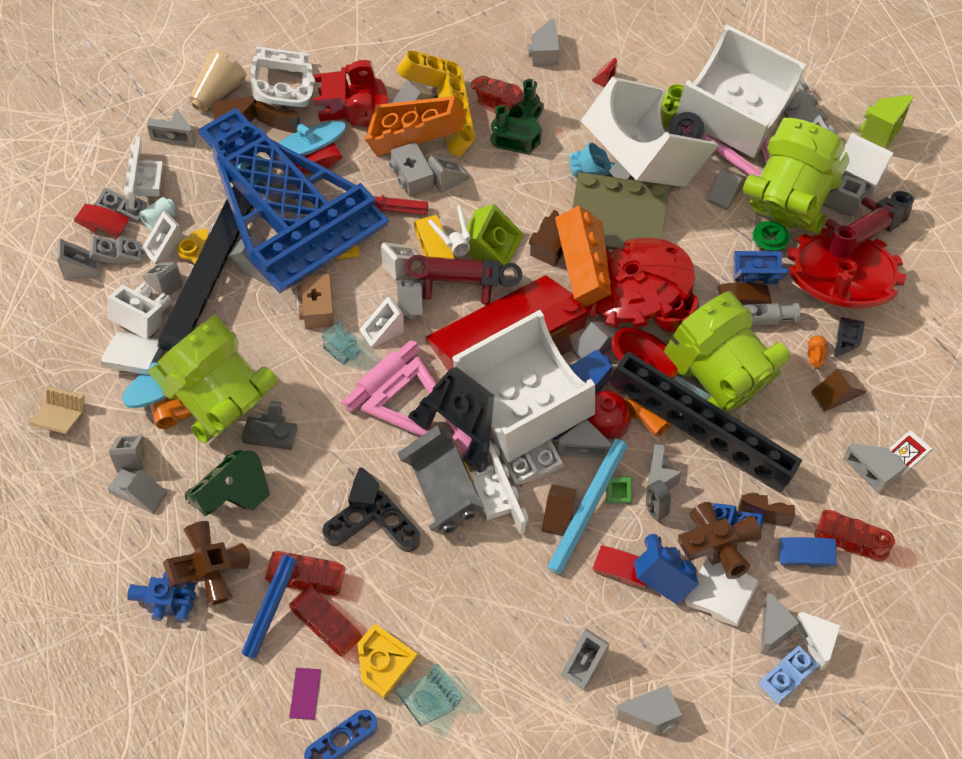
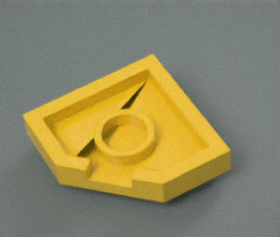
(383, 660)

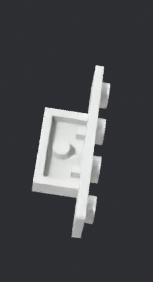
(143, 175)
(496, 492)

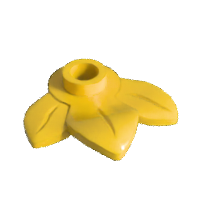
(193, 243)

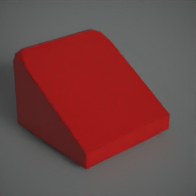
(606, 73)

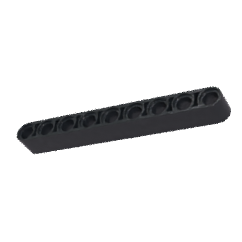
(203, 275)

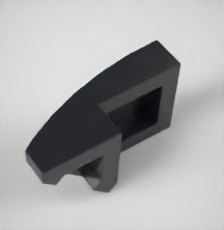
(848, 335)
(364, 490)

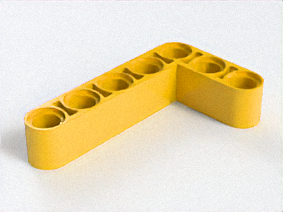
(449, 81)

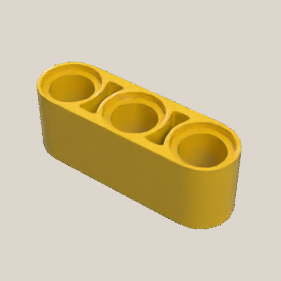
(429, 240)

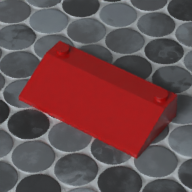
(542, 294)

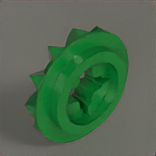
(771, 229)

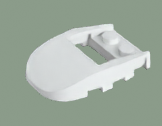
(281, 92)

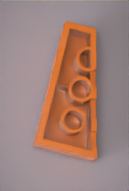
(413, 121)
(584, 254)

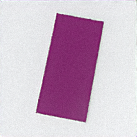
(305, 693)

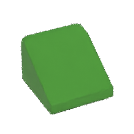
(619, 490)

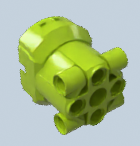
(798, 175)
(725, 352)
(211, 378)

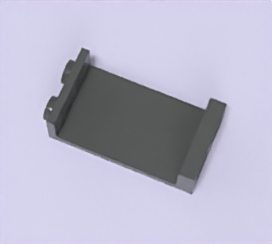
(443, 479)

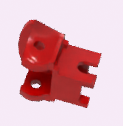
(352, 101)

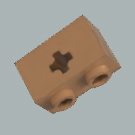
(317, 301)

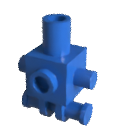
(164, 600)

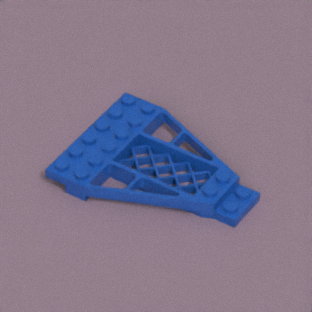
(300, 244)

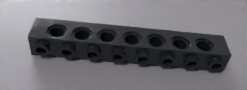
(705, 421)

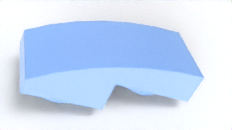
(788, 674)

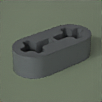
(658, 500)

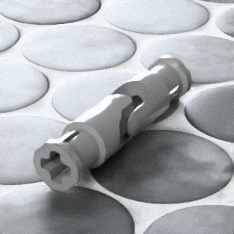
(774, 314)

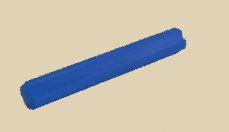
(269, 606)

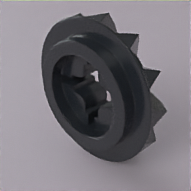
(687, 119)

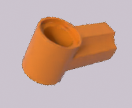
(168, 412)
(652, 422)

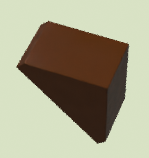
(837, 389)
(558, 509)

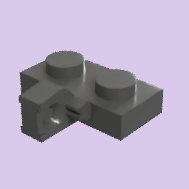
(270, 429)

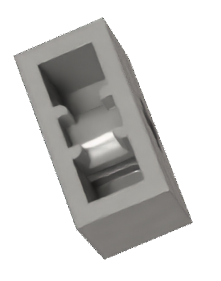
(412, 169)

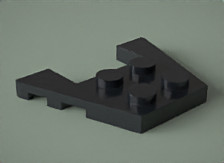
(464, 405)

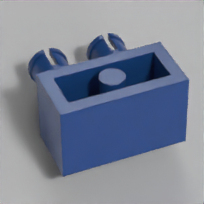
(665, 570)

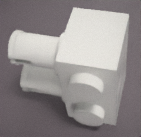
(136, 311)

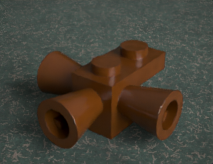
(719, 539)
(206, 563)

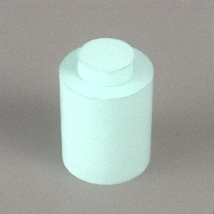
(153, 212)

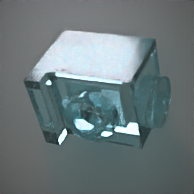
(340, 344)

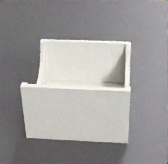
(742, 90)
(631, 129)
(530, 384)

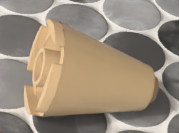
(216, 80)

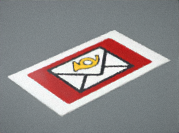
(910, 449)

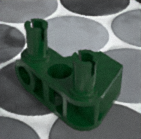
(518, 128)
(245, 488)

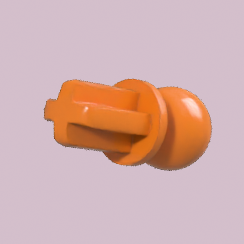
(817, 351)

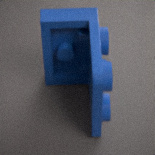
(758, 266)

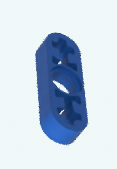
(343, 728)

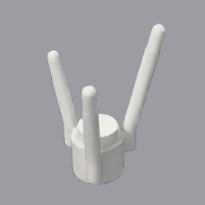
(455, 241)

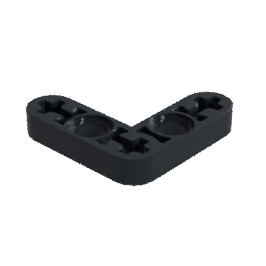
(369, 516)

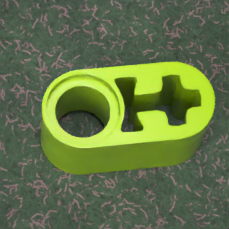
(670, 104)

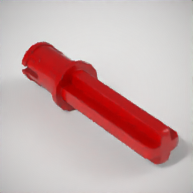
(401, 205)

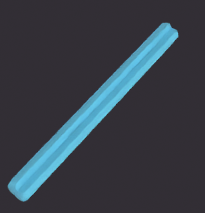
(587, 506)

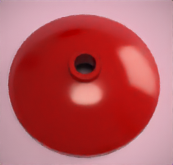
(645, 347)

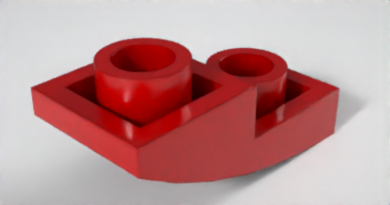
(325, 157)
(103, 218)
(618, 565)

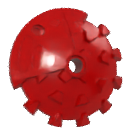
(645, 281)
(851, 282)

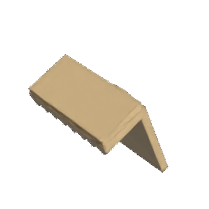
(59, 411)

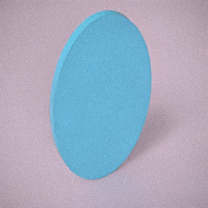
(314, 138)
(143, 392)

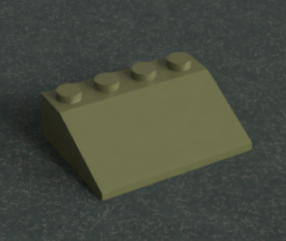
(624, 206)

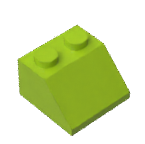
(885, 119)
(492, 235)

